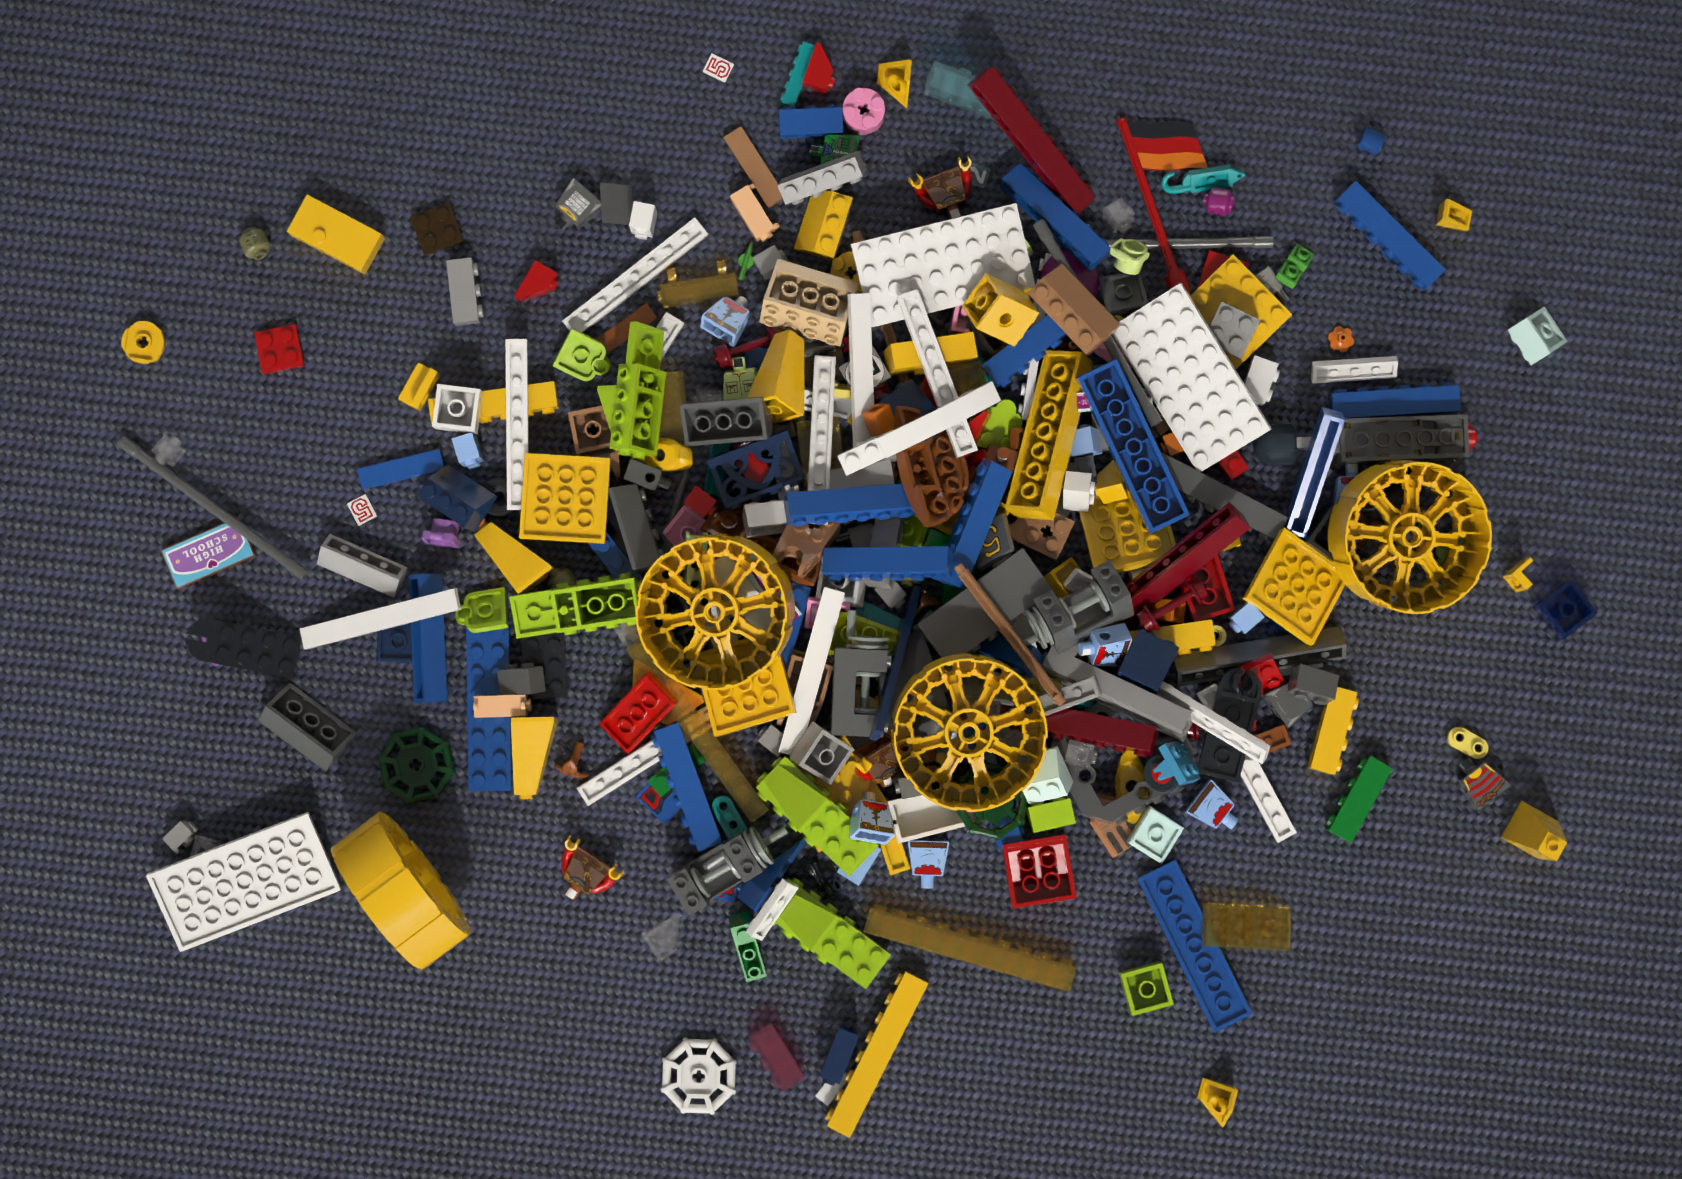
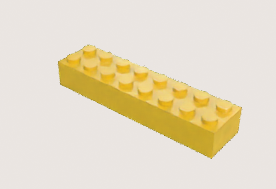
(1048, 437)

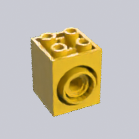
(1000, 309)

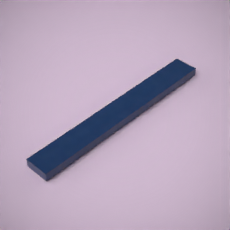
(896, 662)

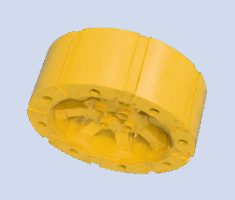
(1463, 562)
(661, 642)
(1001, 786)
(400, 890)

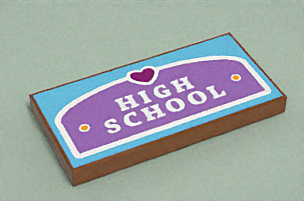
(206, 554)

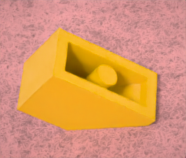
(1110, 484)

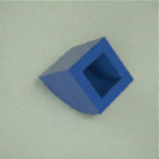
(1371, 141)

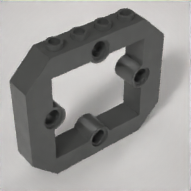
(1119, 809)

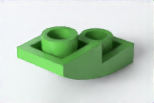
(1294, 266)

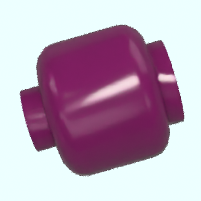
(1219, 201)

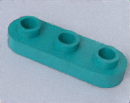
(728, 815)

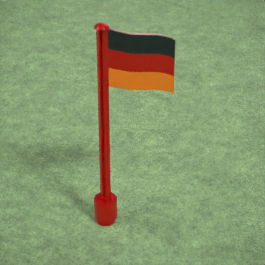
(1161, 148)

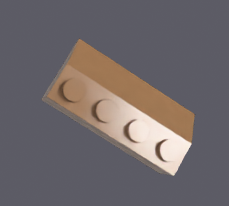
(1074, 309)

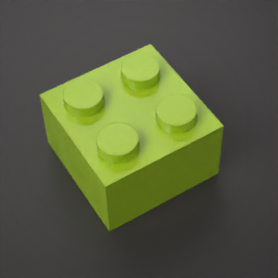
(1050, 814)
(1146, 988)

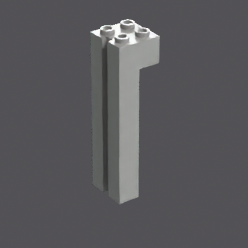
(1120, 694)

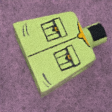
(739, 380)

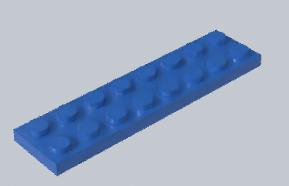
(489, 736)
(1202, 965)

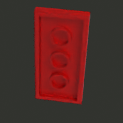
(638, 712)

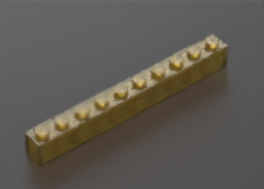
(703, 738)
(970, 949)

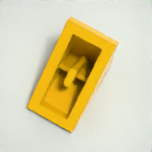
(1453, 215)

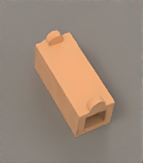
(753, 214)
(501, 706)

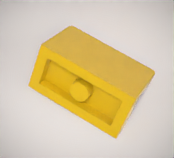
(419, 386)
(1516, 578)

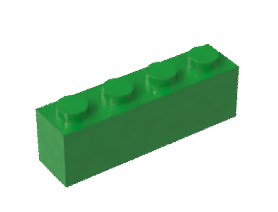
(1358, 799)

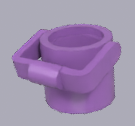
(442, 533)

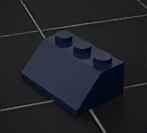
(457, 497)

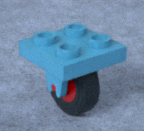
(1170, 768)

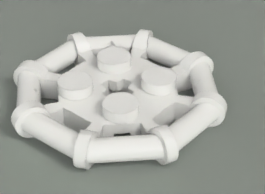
(689, 1084)

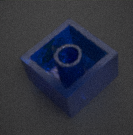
(1565, 609)

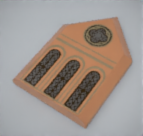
(1112, 835)

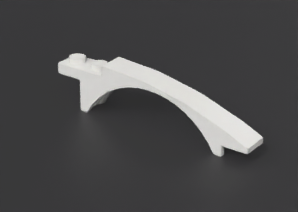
(905, 436)

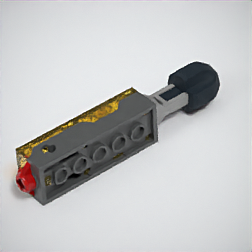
(1378, 440)

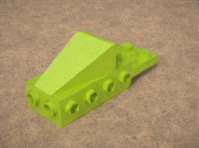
(637, 396)
(577, 606)
(813, 813)
(831, 936)

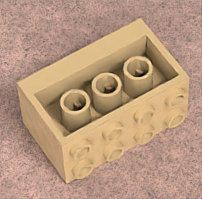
(807, 302)

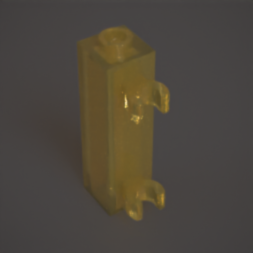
(698, 290)

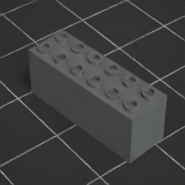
(963, 623)

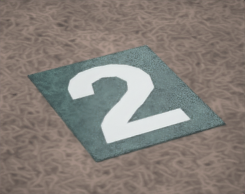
(979, 175)

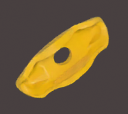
(676, 456)
(1129, 769)

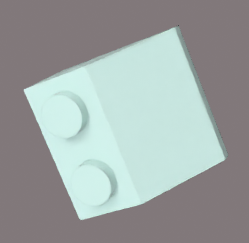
(1537, 336)
(1051, 780)

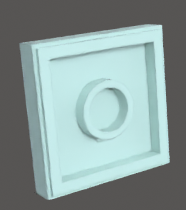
(1155, 834)

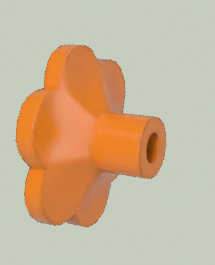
(1337, 343)

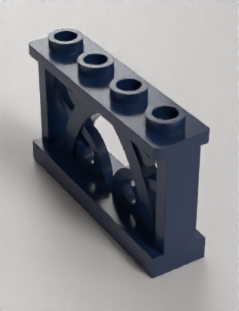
(727, 461)

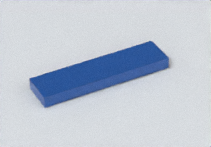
(400, 469)

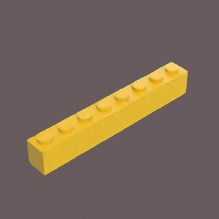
(877, 1053)

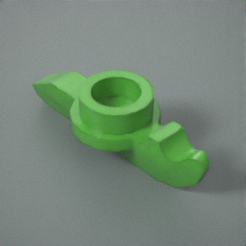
(745, 261)

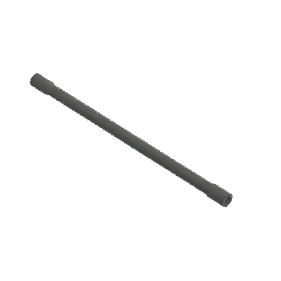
(1193, 243)
(1147, 408)
(291, 565)

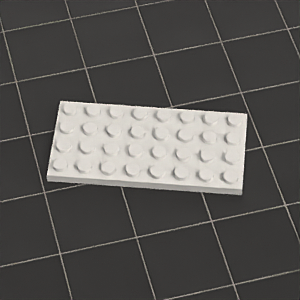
(942, 261)
(1190, 378)
(243, 881)

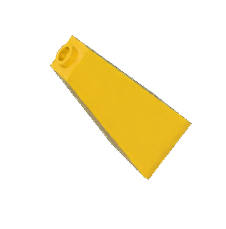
(782, 377)
(515, 561)
(530, 751)
(1535, 833)

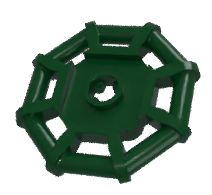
(423, 754)
(993, 815)

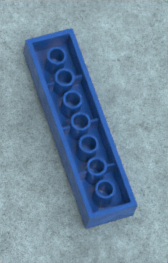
(1132, 446)

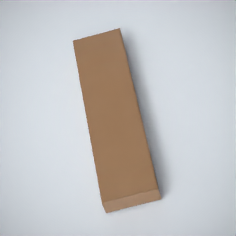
(754, 166)

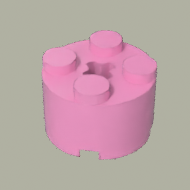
(857, 101)

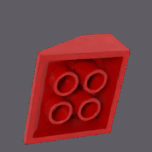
(1039, 871)

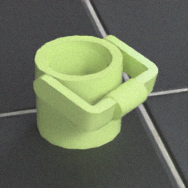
(1129, 256)

